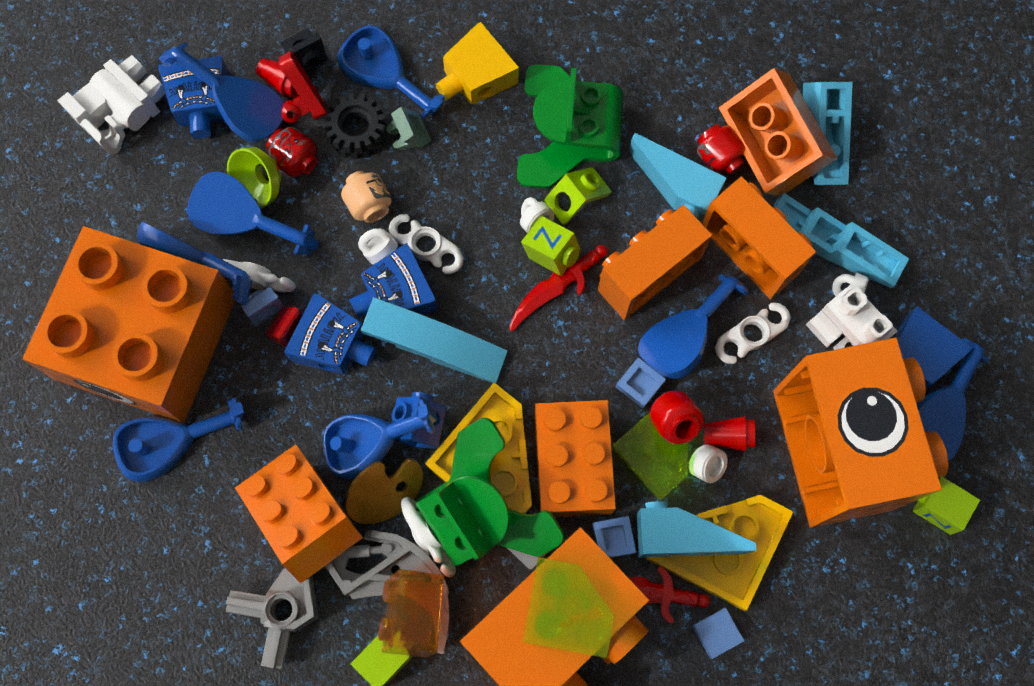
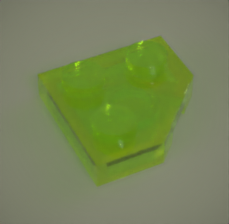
(653, 459)
(567, 611)

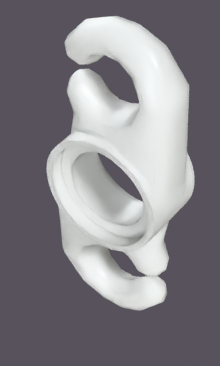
(442, 245)
(262, 277)
(737, 336)
(425, 537)

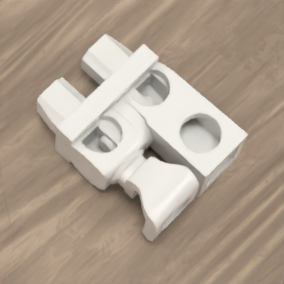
(115, 99)
(854, 317)

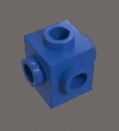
(420, 438)

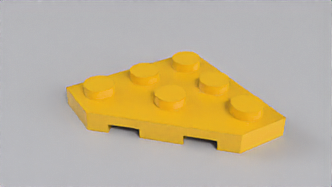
(510, 465)
(735, 576)

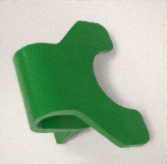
(576, 117)
(473, 514)

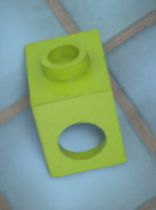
(581, 187)

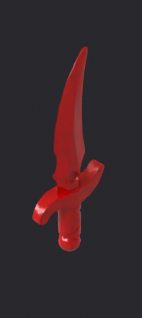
(556, 284)
(666, 594)

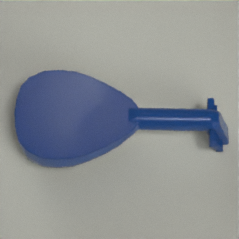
(374, 61)
(245, 104)
(227, 208)
(160, 240)
(679, 341)
(946, 407)
(360, 439)
(153, 445)

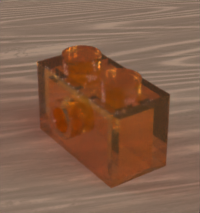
(412, 613)

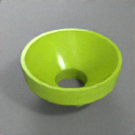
(246, 167)

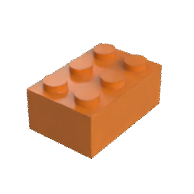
(778, 132)
(757, 237)
(653, 261)
(574, 458)
(298, 514)

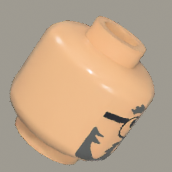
(366, 196)

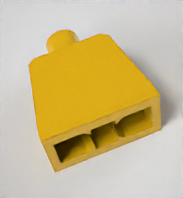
(477, 67)

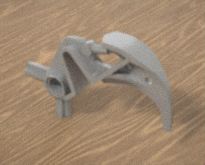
(303, 599)

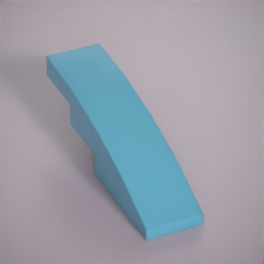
(844, 244)
(434, 340)

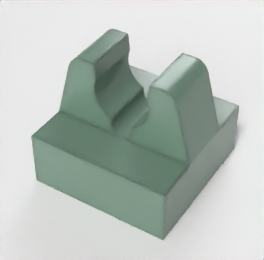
(410, 127)

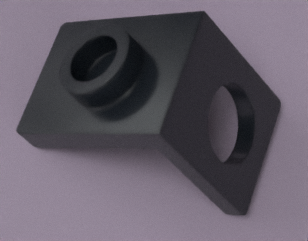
(309, 51)

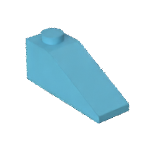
(832, 110)
(677, 177)
(680, 533)

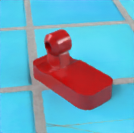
(309, 97)

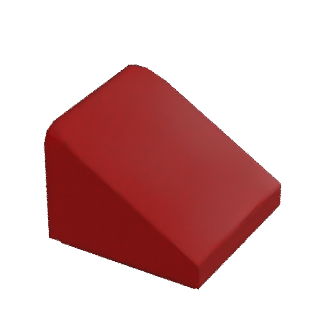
(284, 325)

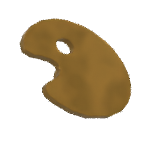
(374, 494)

